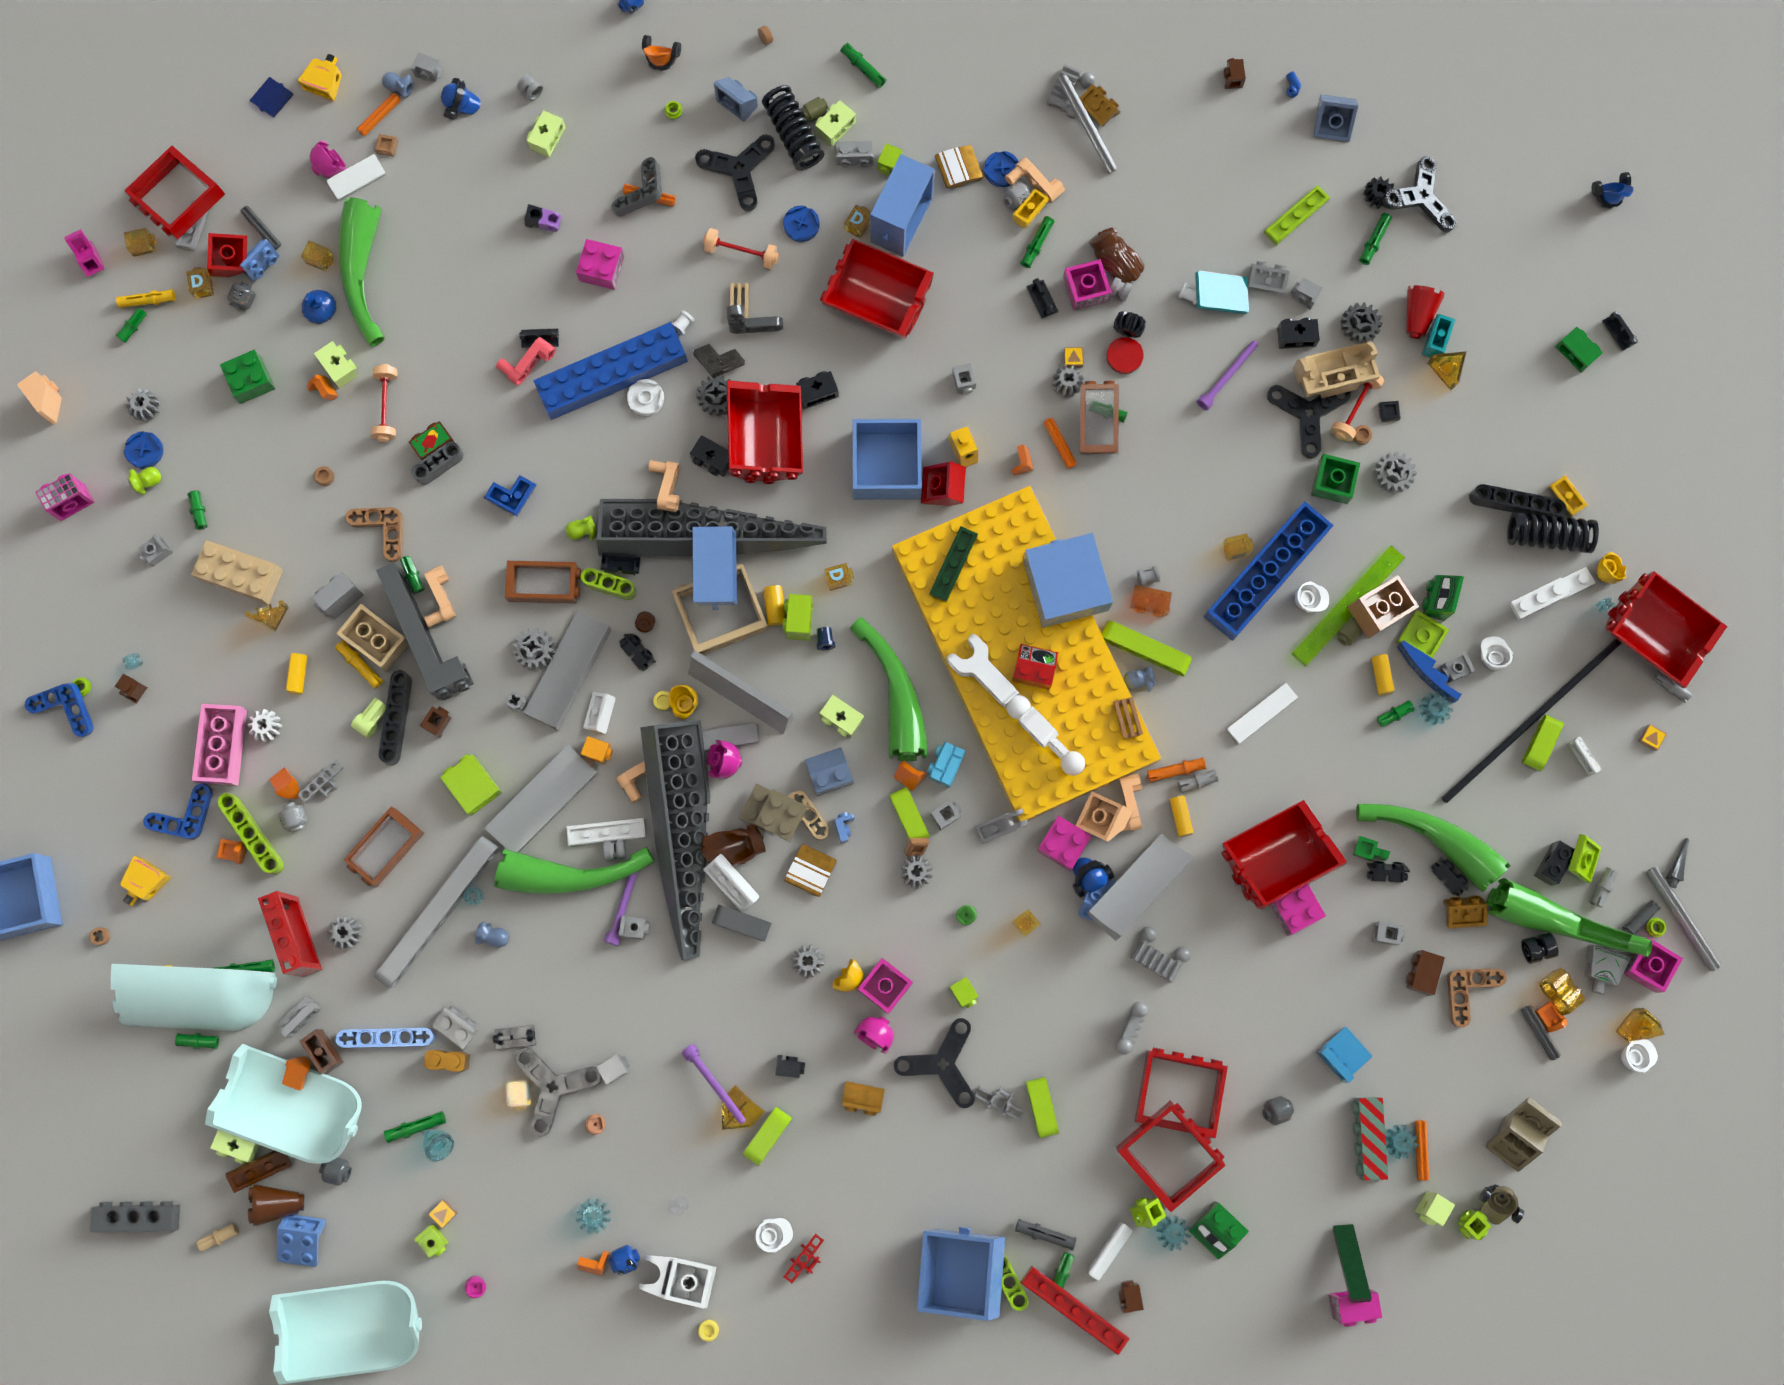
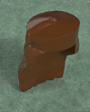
(1117, 256)
(735, 845)

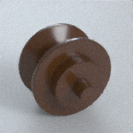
(645, 621)

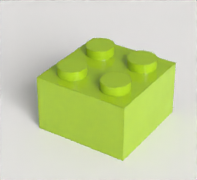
(799, 617)

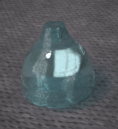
(437, 1144)

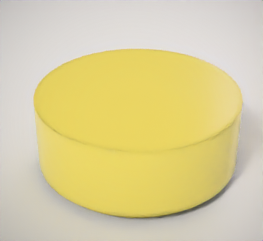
(661, 701)
(708, 1330)

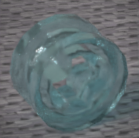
(1605, 604)
(132, 661)
(467, 898)

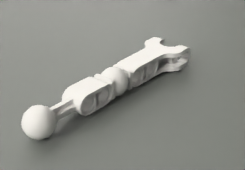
(1016, 705)

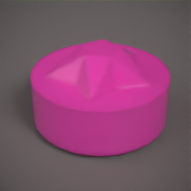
(475, 1287)

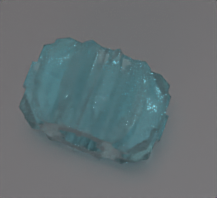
(1435, 701)
(1400, 1150)
(588, 1209)
(1169, 1239)

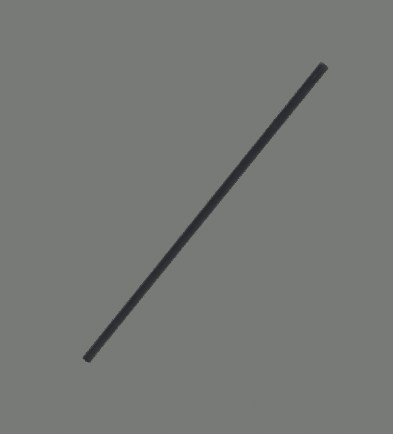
(1531, 720)

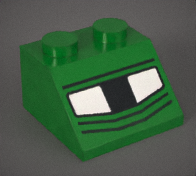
(1442, 596)
(1218, 1230)

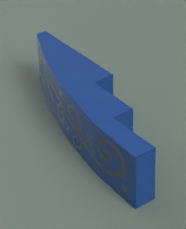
(1423, 666)

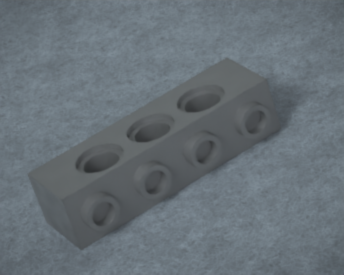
(103, 1222)

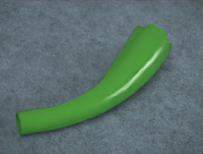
(356, 239)
(906, 720)
(1470, 855)
(538, 876)
(1534, 911)

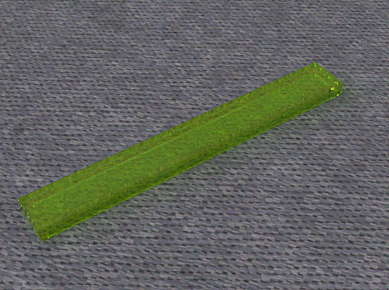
(1340, 613)

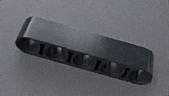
(1507, 495)
(392, 708)

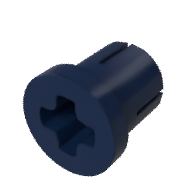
(825, 639)

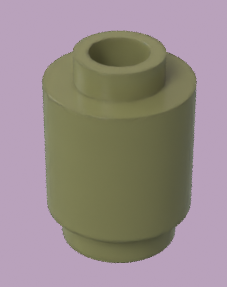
(814, 109)
(1349, 632)

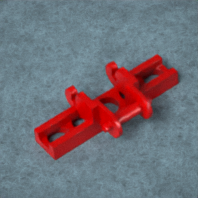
(801, 1265)

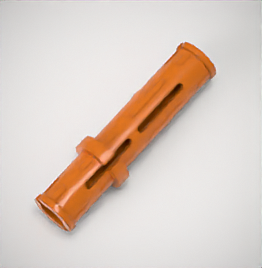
(1185, 767)

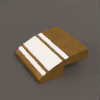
(958, 166)
(810, 870)

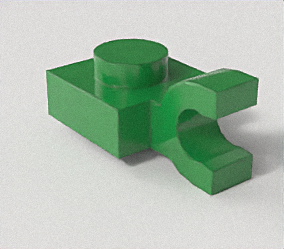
(1367, 849)

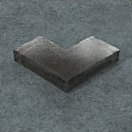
(718, 364)

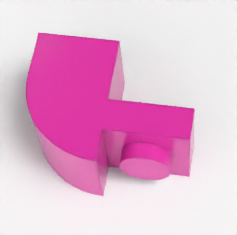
(85, 252)

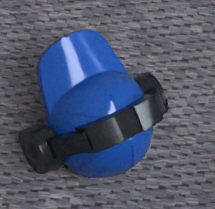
(458, 99)
(1613, 193)
(1090, 875)

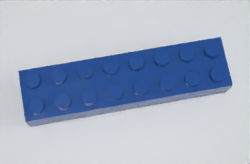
(610, 370)
(1268, 571)

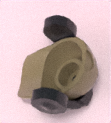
(1500, 1204)

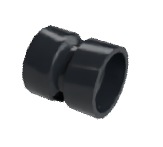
(1542, 947)

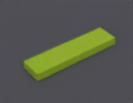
(1296, 215)

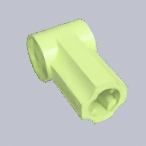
(366, 722)

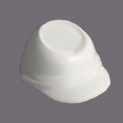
(1311, 597)
(1495, 653)
(1639, 1055)
(773, 1234)

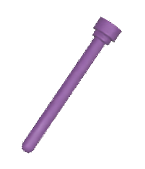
(1206, 401)
(613, 935)
(692, 1054)

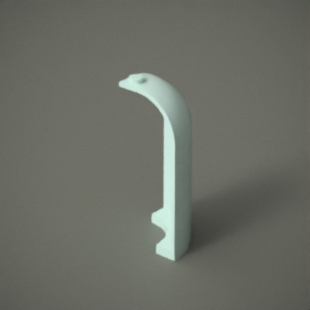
(190, 996)
(300, 1124)
(344, 1330)

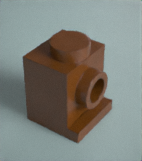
(1234, 73)
(130, 688)
(429, 721)
(1130, 1297)

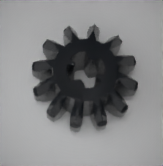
(1376, 189)
(1129, 324)

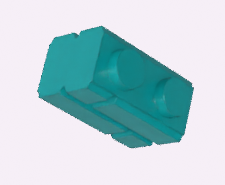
(1438, 335)

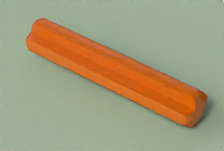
(374, 118)
(665, 199)
(1060, 443)
(1422, 1150)

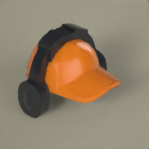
(658, 56)

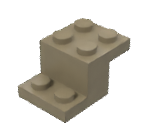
(773, 812)
(1523, 1134)

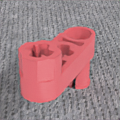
(539, 350)

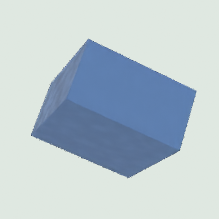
(901, 205)
(887, 459)
(714, 566)
(1067, 580)
(27, 896)
(961, 1274)

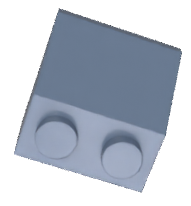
(735, 98)
(1335, 117)
(829, 771)

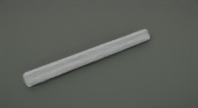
(1087, 123)
(1683, 919)

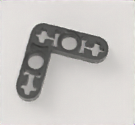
(648, 194)
(739, 324)

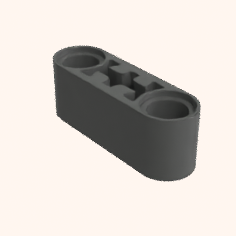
(444, 465)
(741, 923)

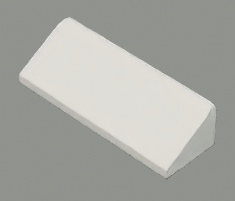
(356, 177)
(731, 883)
(1109, 1251)

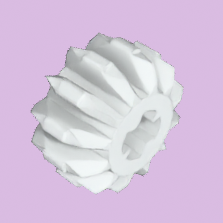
(264, 733)

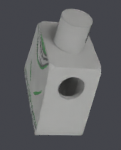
(1604, 967)

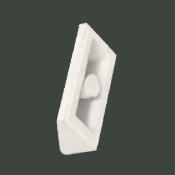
(599, 712)
(1584, 756)

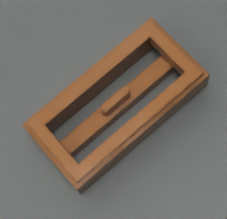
(1135, 716)

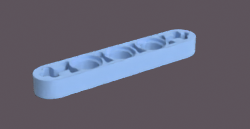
(375, 1034)

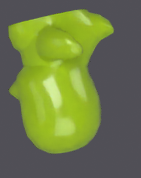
(146, 478)
(578, 528)

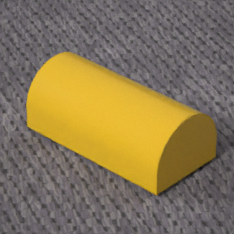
(1030, 208)
(1565, 491)
(774, 605)
(296, 673)
(1382, 674)
(1181, 816)

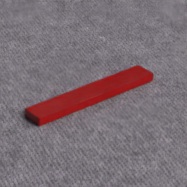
(1074, 1310)

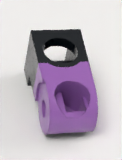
(542, 218)

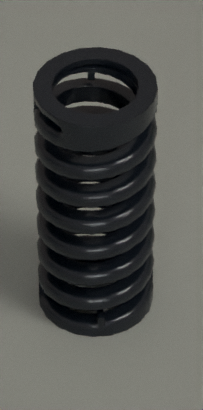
(779, 105)
(1553, 537)

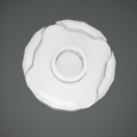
(645, 397)

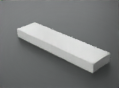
(1262, 713)
(606, 831)

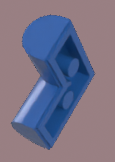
(512, 500)

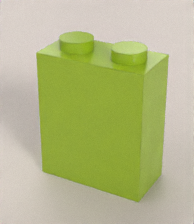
(470, 784)

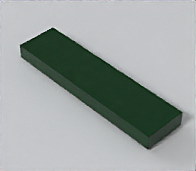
(953, 564)
(1351, 1263)

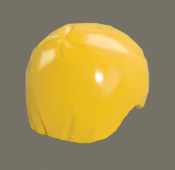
(1611, 569)
(683, 701)
(851, 978)

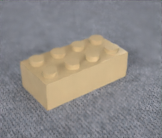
(237, 572)

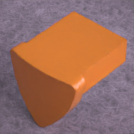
(323, 385)
(1025, 459)
(909, 776)
(285, 784)
(231, 850)
(1551, 1018)
(296, 1072)
(593, 1266)

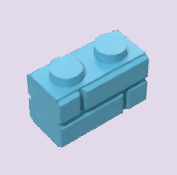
(946, 764)

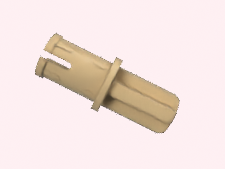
(217, 1237)

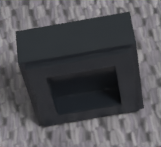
(1389, 411)

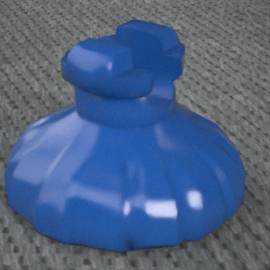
(318, 306)

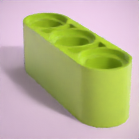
(602, 577)
(1542, 742)
(908, 814)
(1042, 1107)
(767, 1136)
(1015, 1289)

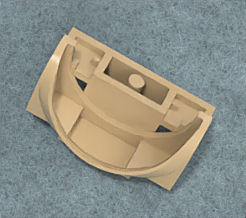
(1337, 370)

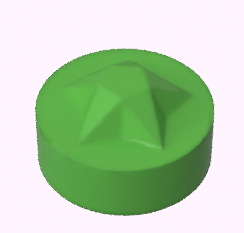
(966, 914)

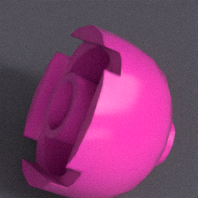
(325, 161)
(723, 760)
(875, 1033)

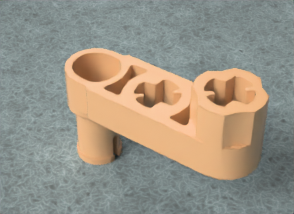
(1034, 176)
(666, 499)
(435, 578)
(628, 779)
(1129, 785)

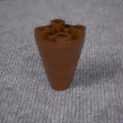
(272, 1204)

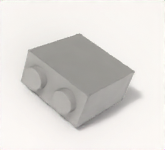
(336, 596)

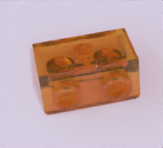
(1150, 600)

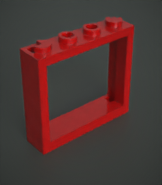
(155, 174)
(290, 934)
(1196, 1061)
(1194, 1184)

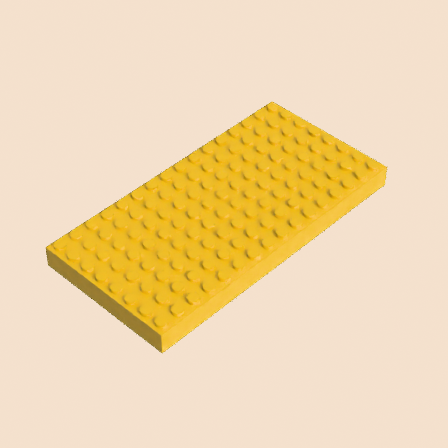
(999, 607)

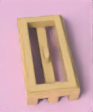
(739, 286)

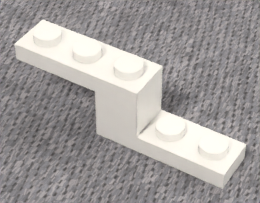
(1552, 593)

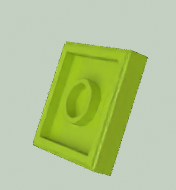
(1424, 633)
(1584, 858)

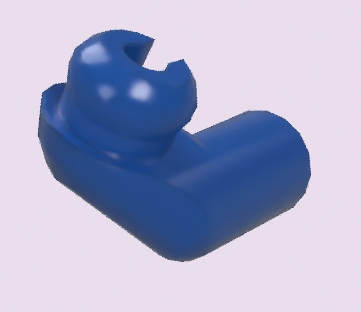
(1294, 86)

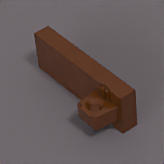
(257, 1170)

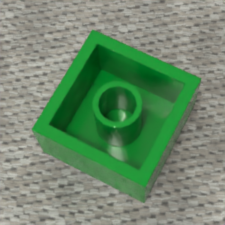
(247, 376)
(1335, 479)

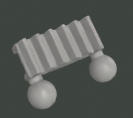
(1058, 96)
(1157, 961)
(1124, 1045)

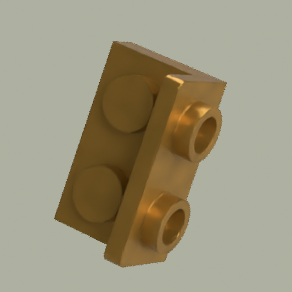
(1099, 105)
(1466, 912)
(862, 1097)

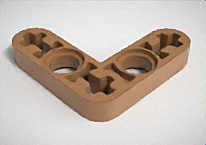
(388, 525)
(1466, 983)

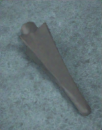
(1677, 871)

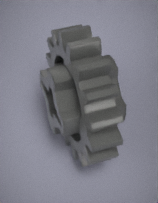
(1367, 316)
(709, 395)

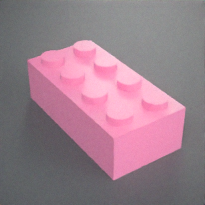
(219, 744)

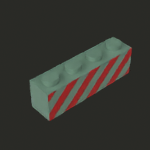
(1370, 1138)

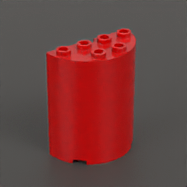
(878, 288)
(764, 431)
(1664, 627)
(1281, 855)

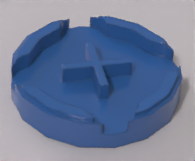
(998, 166)
(801, 223)
(143, 450)

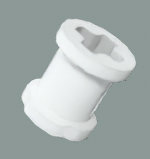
(1188, 293)
(682, 322)

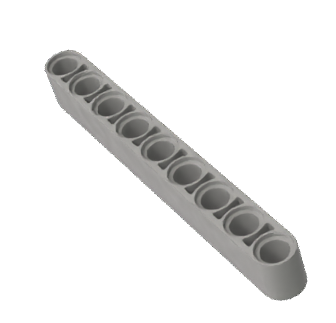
(436, 912)

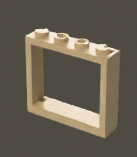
(731, 637)

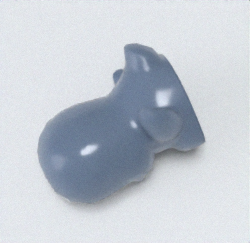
(397, 84)
(1138, 679)
(492, 936)

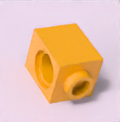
(597, 750)

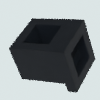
(789, 1067)

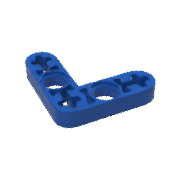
(63, 698)
(184, 824)

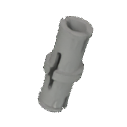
(1682, 693)
(1197, 781)
(1604, 887)

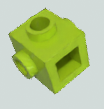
(1147, 1212)
(1479, 1228)

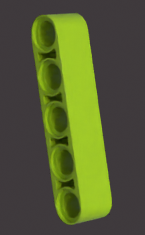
(1146, 648)
(242, 830)

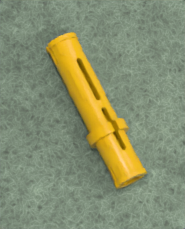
(154, 297)
(352, 657)

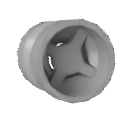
(530, 87)
(1120, 289)
(614, 850)

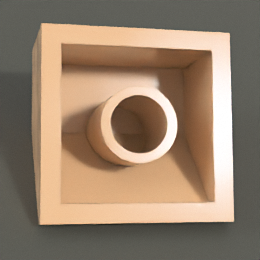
(42, 395)
(1103, 817)

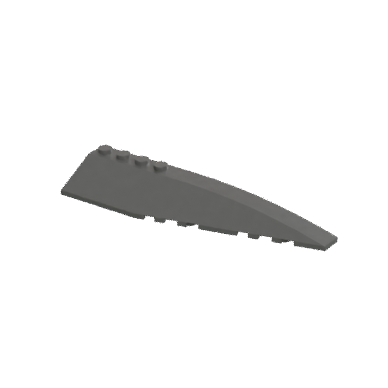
(641, 529)
(679, 816)

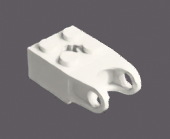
(673, 1281)

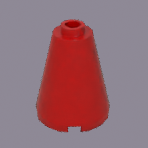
(1421, 309)

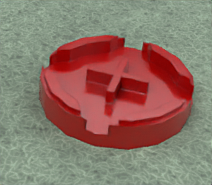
(1124, 355)

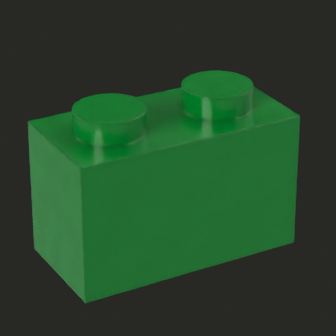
(1579, 349)

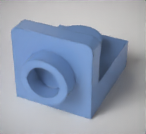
(843, 831)

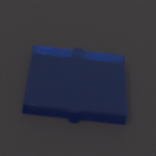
(271, 97)

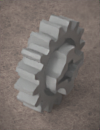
(1397, 464)
(542, 652)

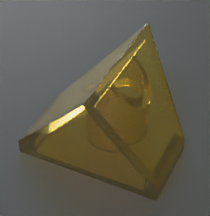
(1448, 367)
(269, 616)
(1640, 1025)
(746, 1106)

